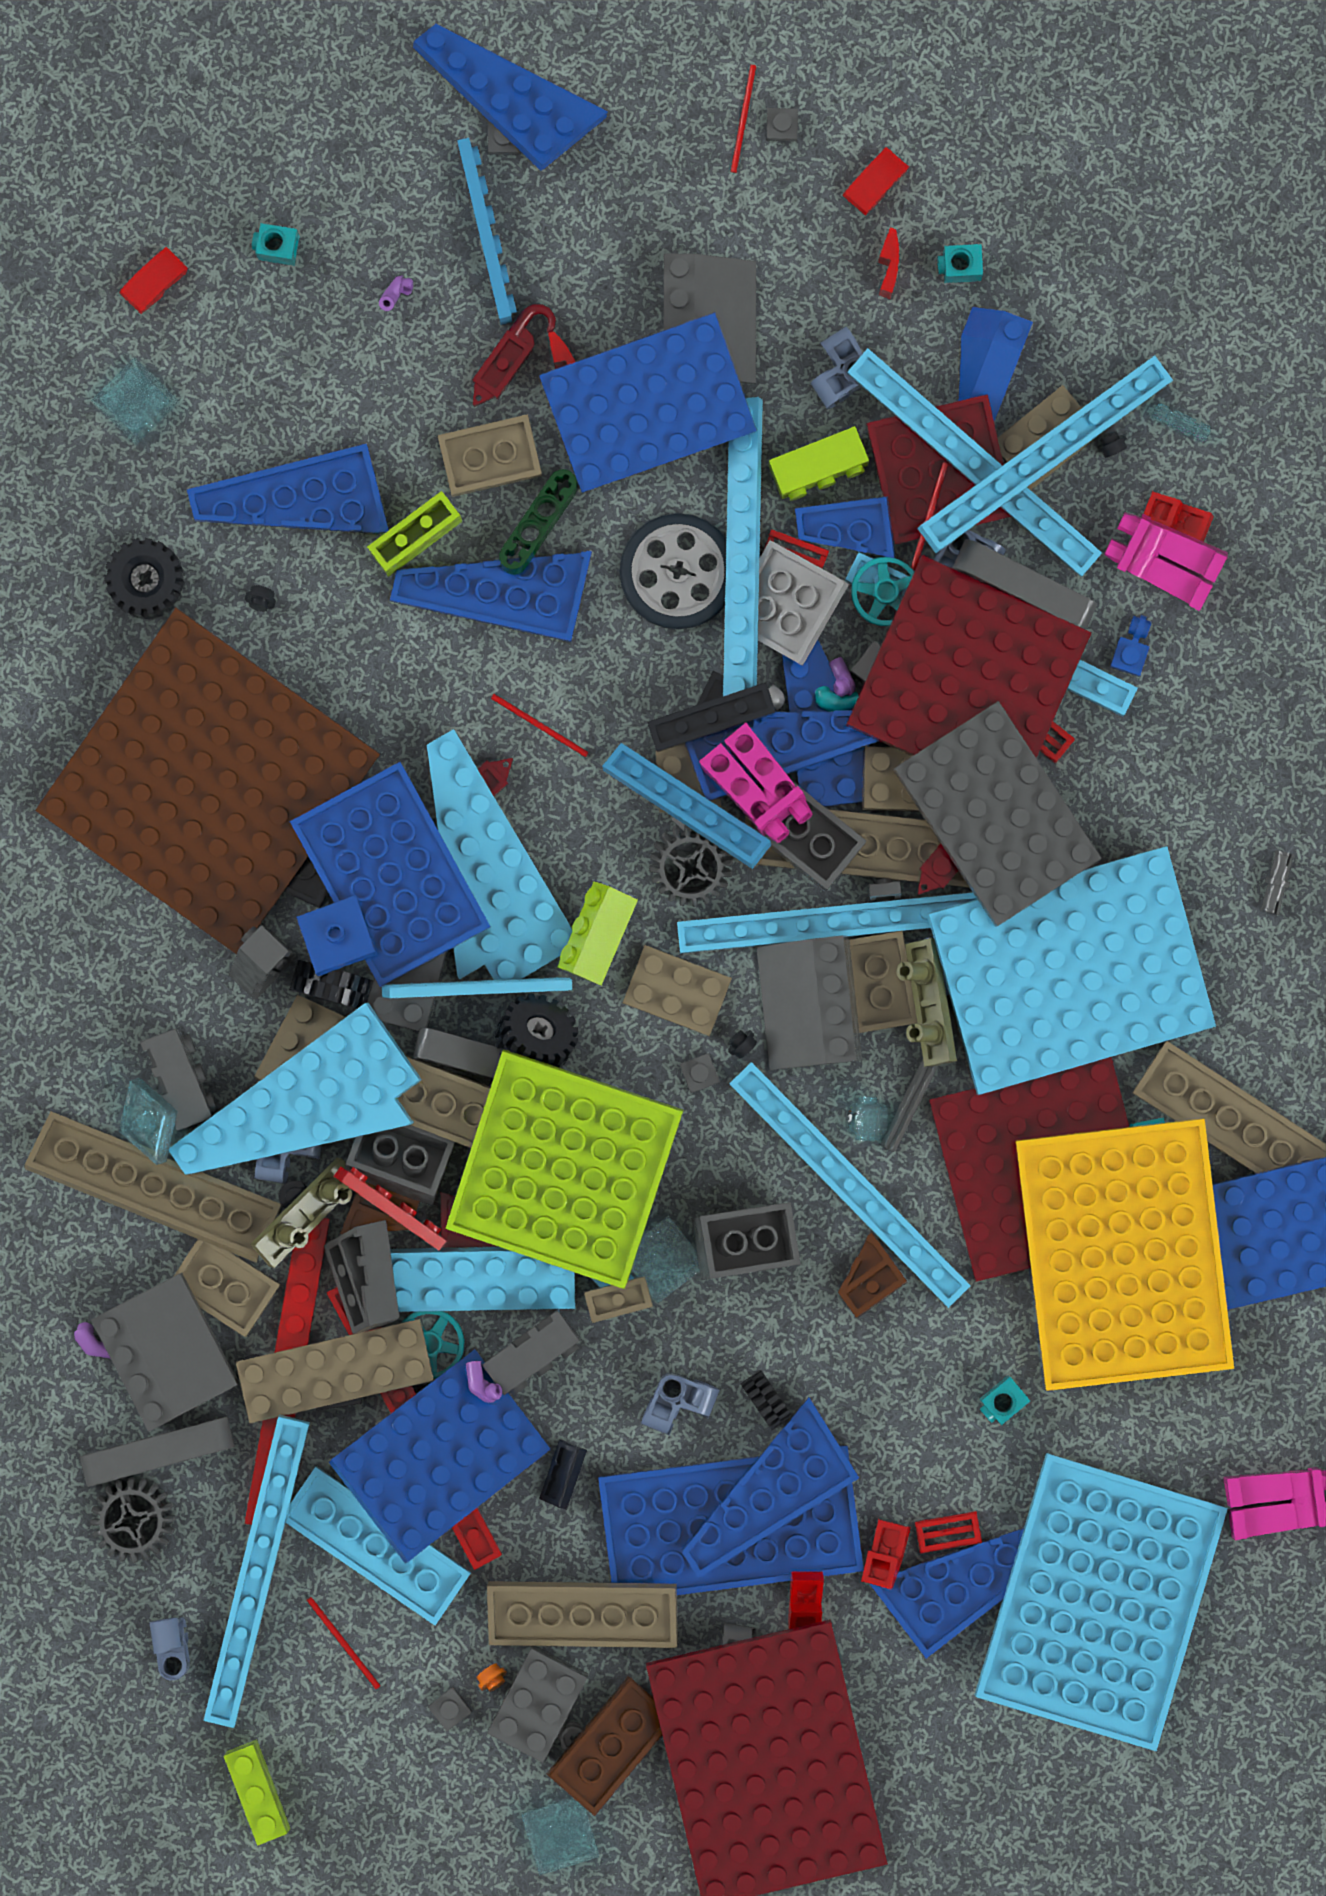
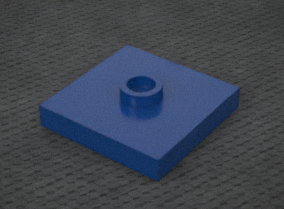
(336, 935)

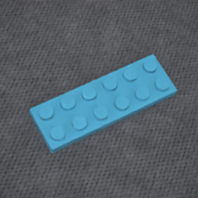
(478, 1280)
(339, 1524)

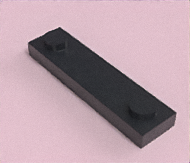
(711, 717)

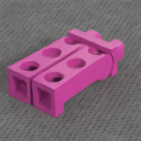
(1143, 558)
(779, 793)
(1303, 1510)

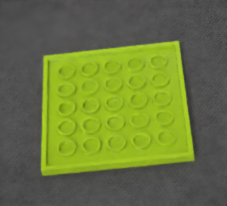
(564, 1169)

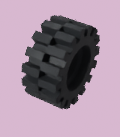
(766, 1400)

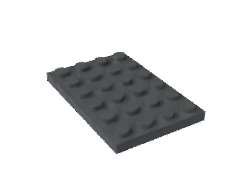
(997, 814)

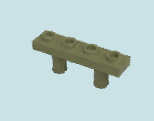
(930, 1003)
(302, 1216)

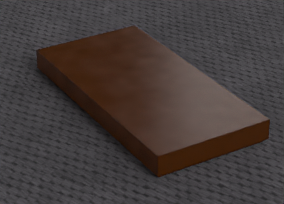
(609, 1747)

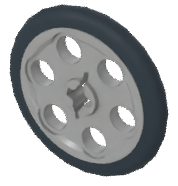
(637, 560)

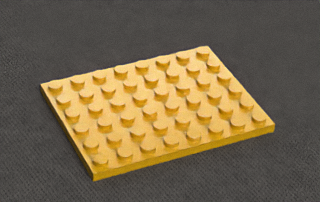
(1125, 1254)

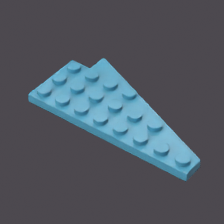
(519, 907)
(322, 1095)

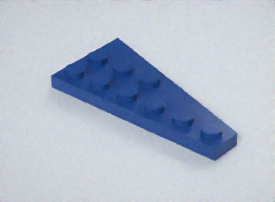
(537, 601)
(785, 1481)

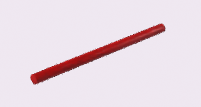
(743, 119)
(930, 513)
(549, 731)
(344, 1644)

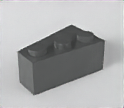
(260, 961)
(180, 1077)
(364, 1276)
(532, 1353)

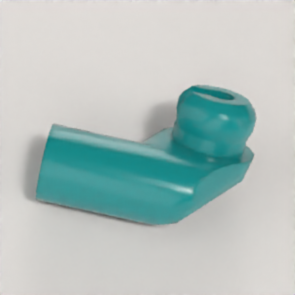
(832, 702)

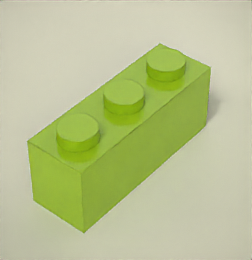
(819, 464)
(415, 533)
(597, 933)
(257, 1792)

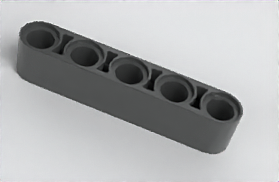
(1023, 583)
(457, 1054)
(157, 1451)

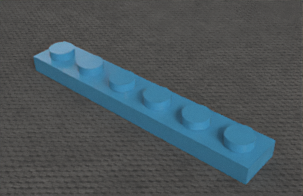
(484, 218)
(686, 805)

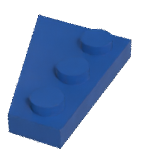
(852, 525)

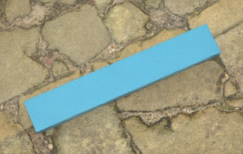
(476, 987)

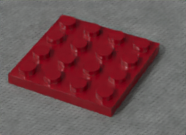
(911, 467)

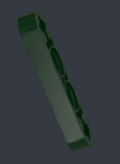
(534, 519)

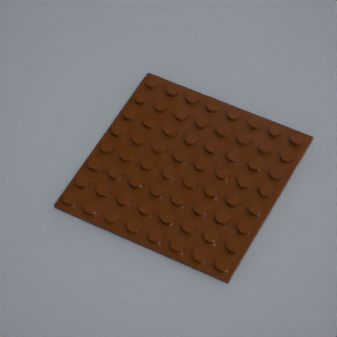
(199, 780)

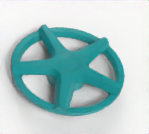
(884, 591)
(434, 1341)

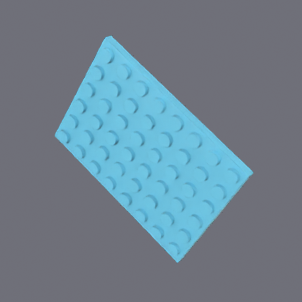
(1073, 974)
(1101, 1602)

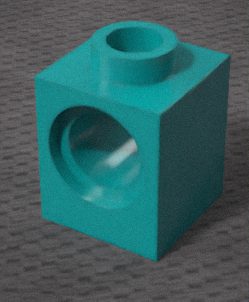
(286, 253)
(971, 254)
(1016, 1395)

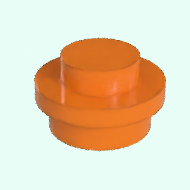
(491, 1677)

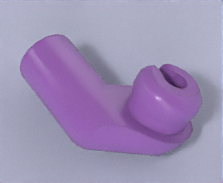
(393, 292)
(845, 684)
(88, 1342)
(480, 1387)

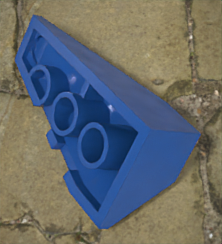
(990, 354)

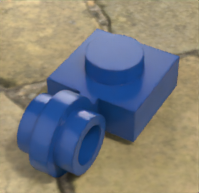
(1130, 654)

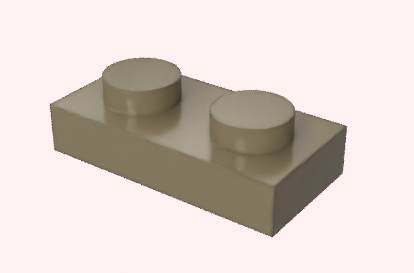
(615, 1301)

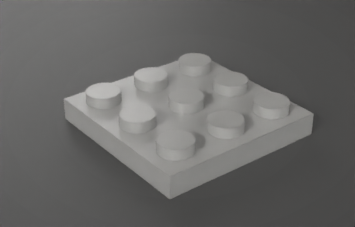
(794, 601)

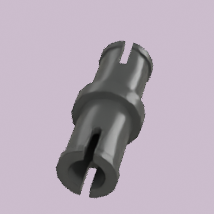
(1277, 882)

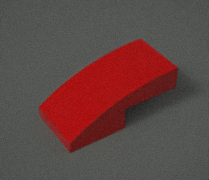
(875, 181)
(890, 257)
(153, 279)
(560, 352)
(1178, 515)
(886, 1554)
(805, 1598)

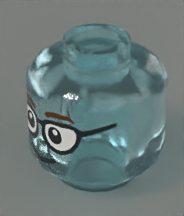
(867, 1119)

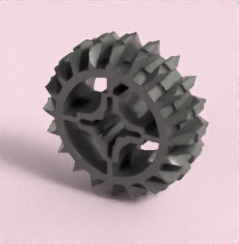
(679, 857)
(136, 1533)

